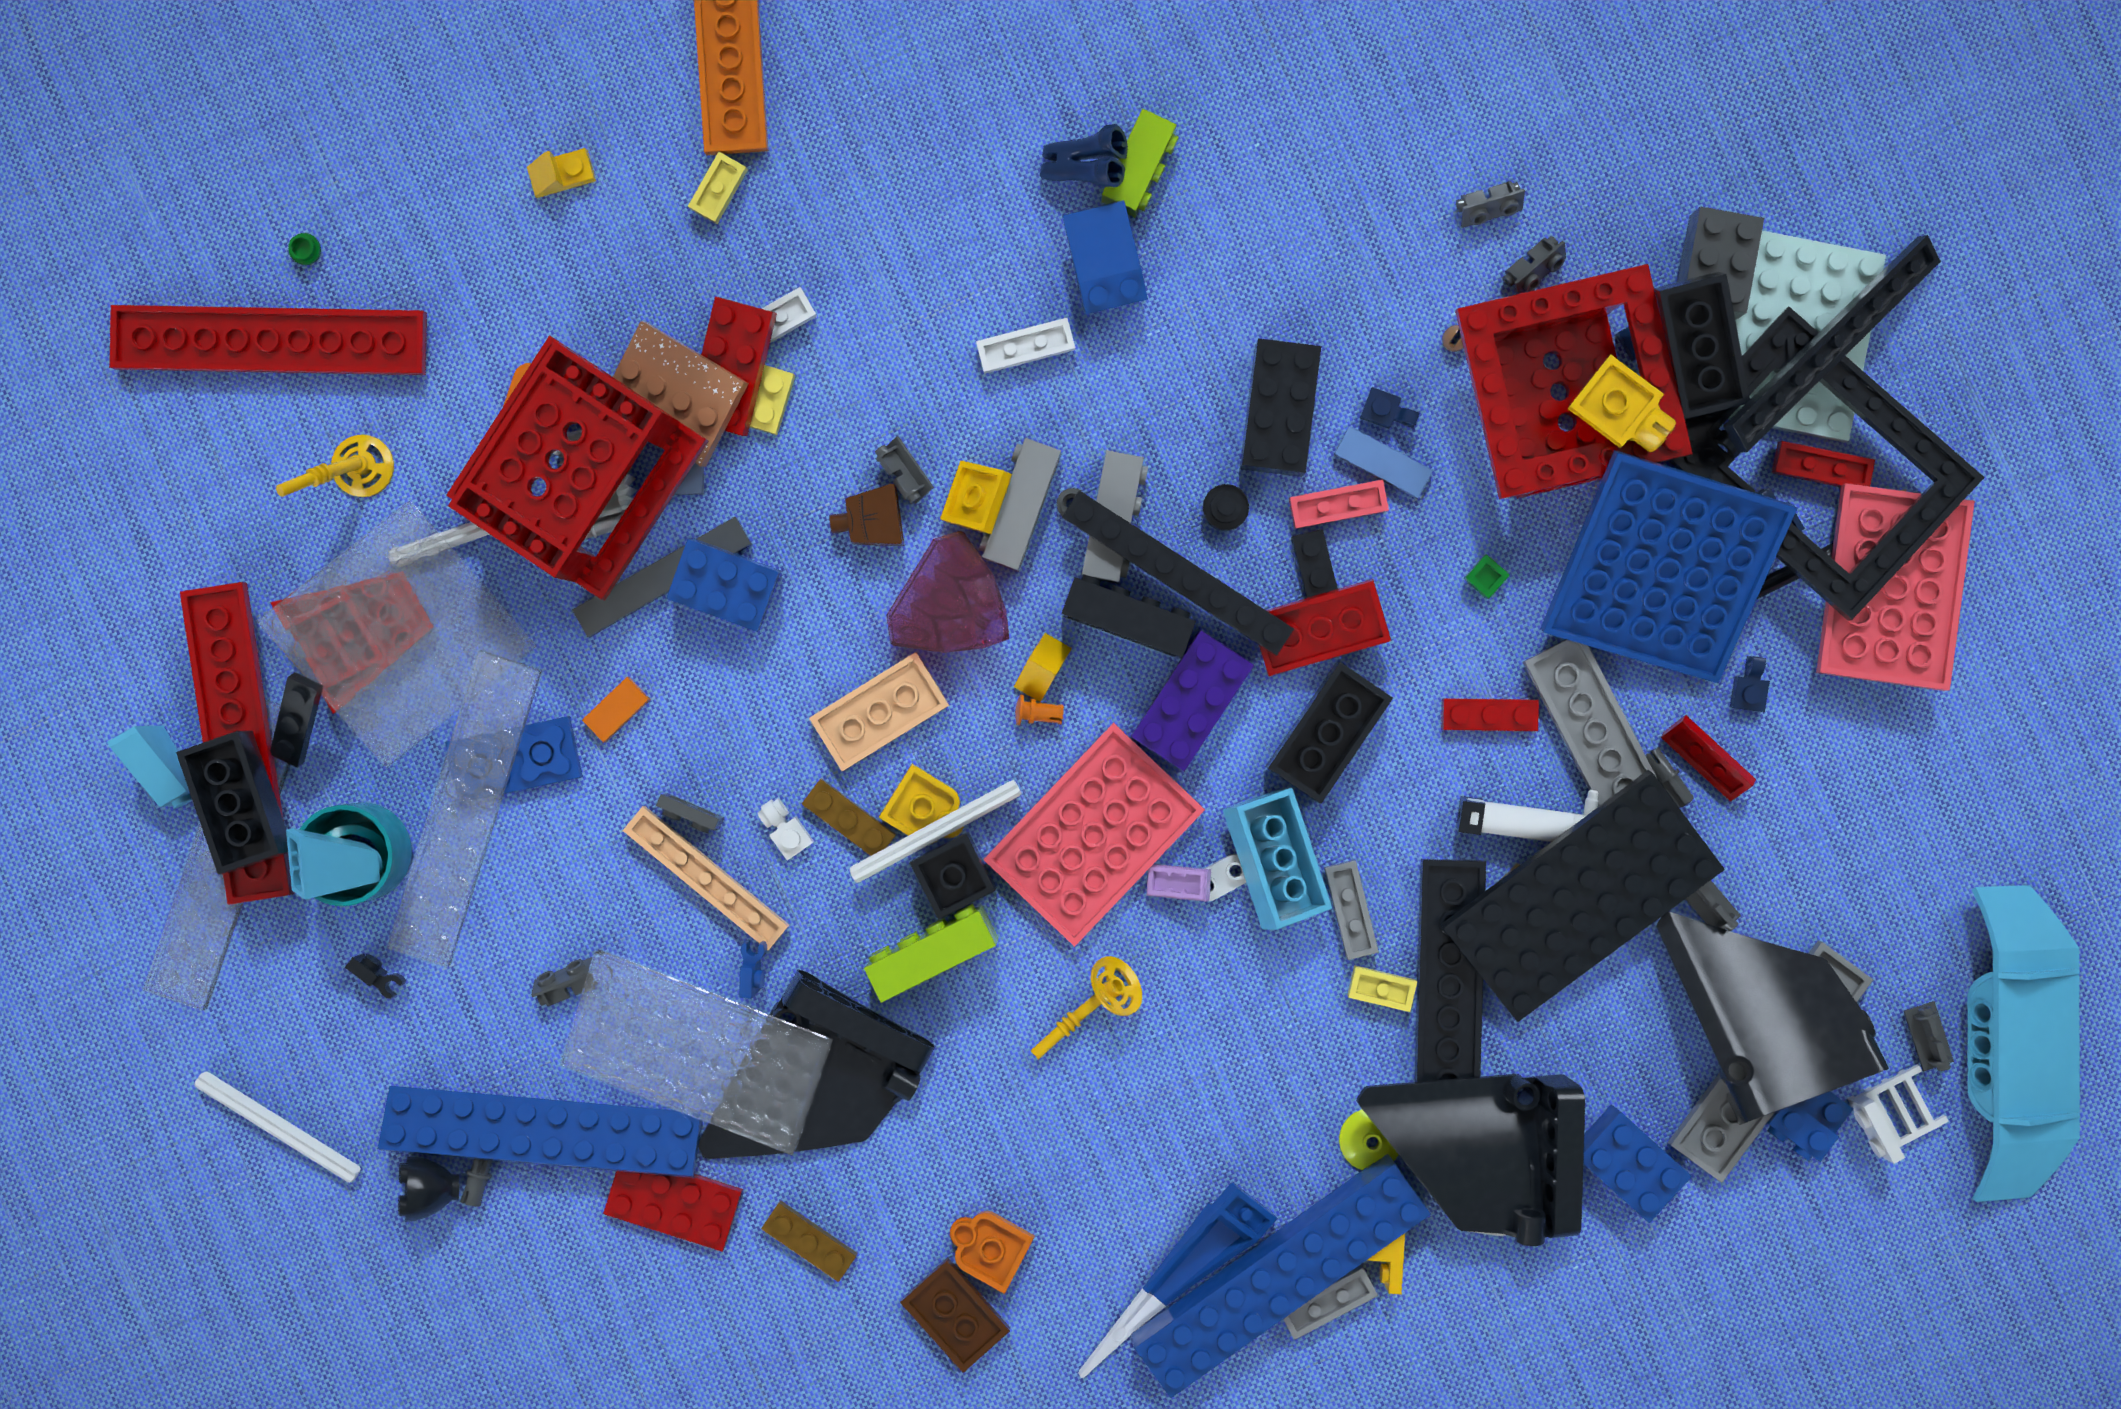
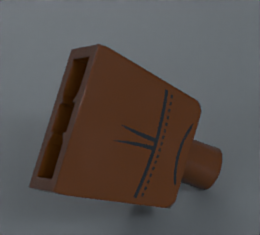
(871, 518)

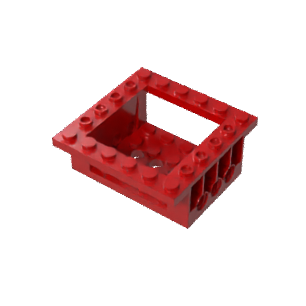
(1512, 386)
(516, 450)

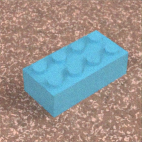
(1277, 859)

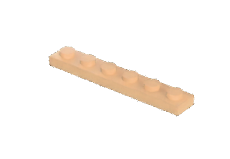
(705, 877)

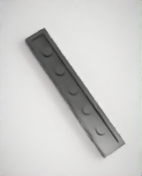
(652, 581)

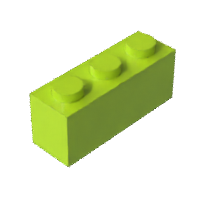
(1147, 146)

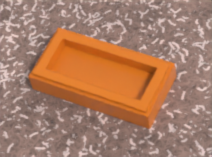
(616, 709)

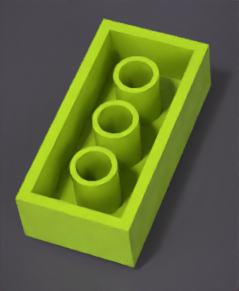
(931, 953)

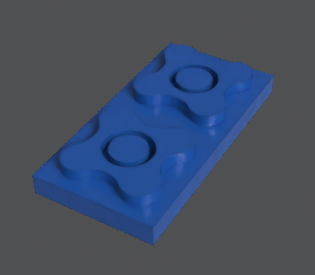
(544, 755)

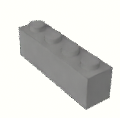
(1117, 493)
(1021, 504)

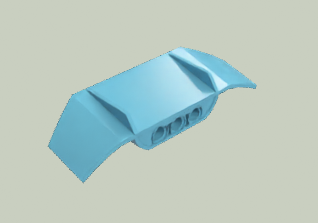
(2025, 1042)

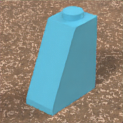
(154, 763)
(329, 863)

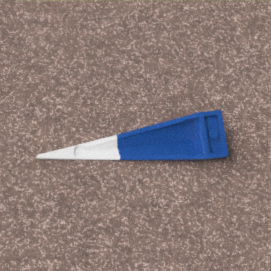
(1212, 1239)

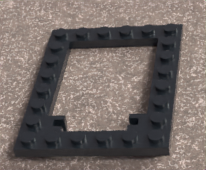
(1950, 473)

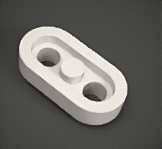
(1221, 877)

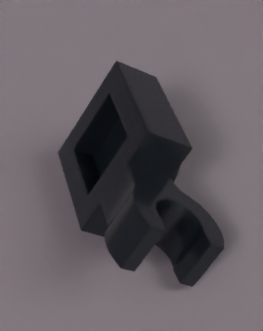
(370, 971)

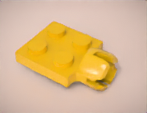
(1623, 407)

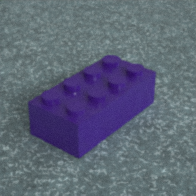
(1192, 700)

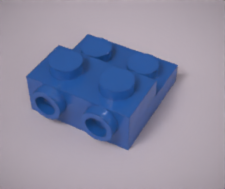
(1811, 1124)

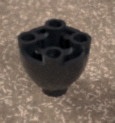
(427, 1188)

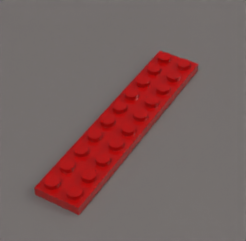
(268, 340)
(233, 700)

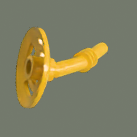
(354, 467)
(1103, 992)

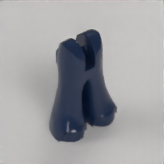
(1104, 146)

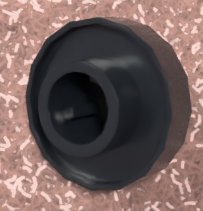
(1225, 507)

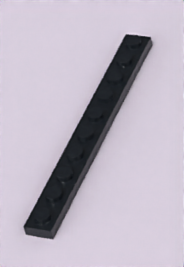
(1831, 344)

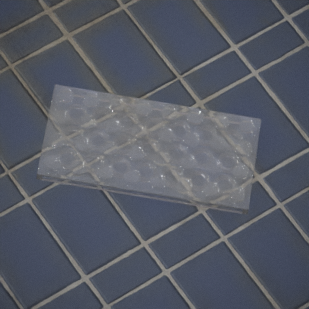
(695, 1052)

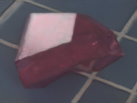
(949, 601)

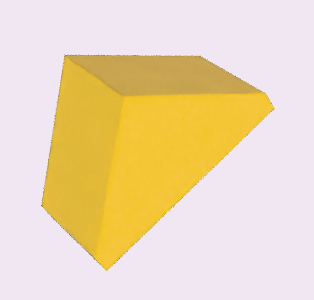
(1042, 667)

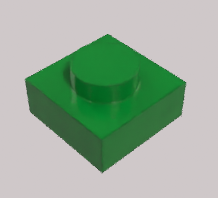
(1486, 576)

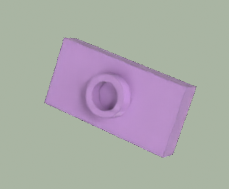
(1179, 882)

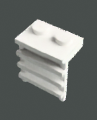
(1877, 1124)

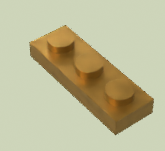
(848, 818)
(809, 1241)

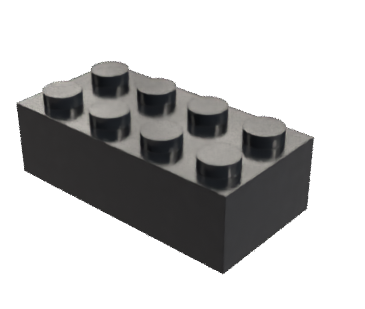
(1703, 344)
(1280, 407)
(1128, 617)
(1329, 732)
(234, 801)

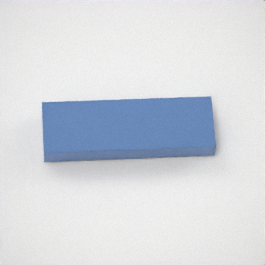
(1383, 462)

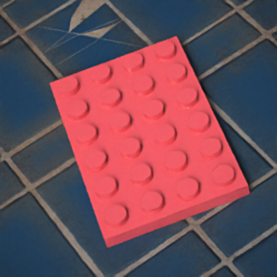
(1913, 621)
(1094, 834)

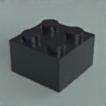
(953, 875)

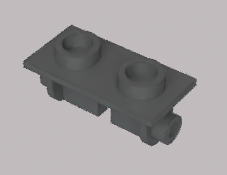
(1504, 201)
(1546, 257)
(910, 478)
(1714, 907)
(552, 986)
(1929, 1037)

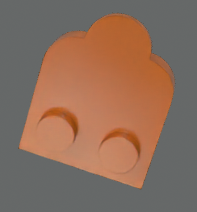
(990, 1248)

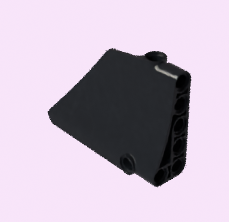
(1772, 1014)
(864, 1075)
(1491, 1154)

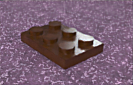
(955, 1315)

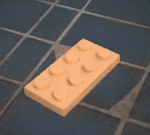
(879, 711)

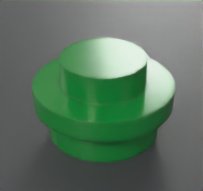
(304, 249)

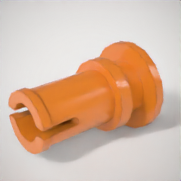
(1037, 711)

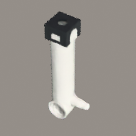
(1480, 817)

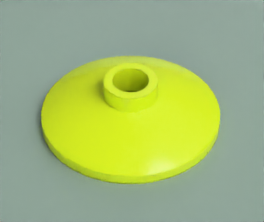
(1354, 1138)

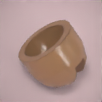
(1447, 337)

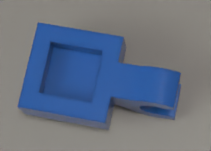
(751, 975)

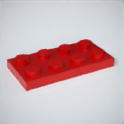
(740, 342)
(1329, 627)
(676, 1205)

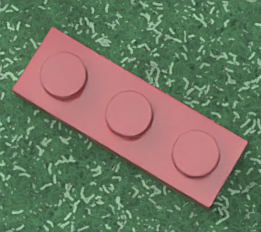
(1338, 504)

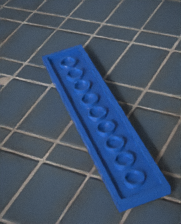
(540, 1131)

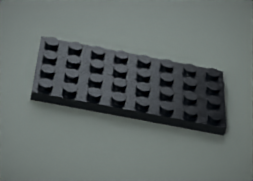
(1583, 896)

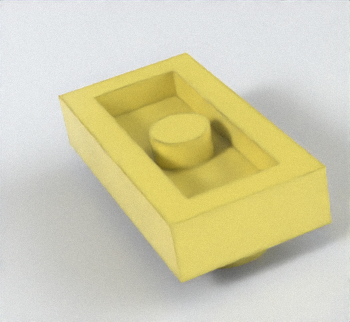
(717, 187)
(772, 399)
(1382, 988)

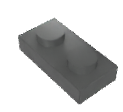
(701, 818)

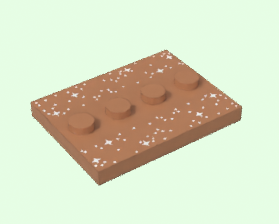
(681, 384)

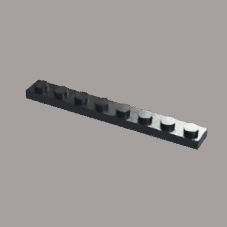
(1177, 573)

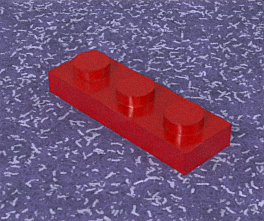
(1821, 465)
(1489, 714)
(1708, 758)

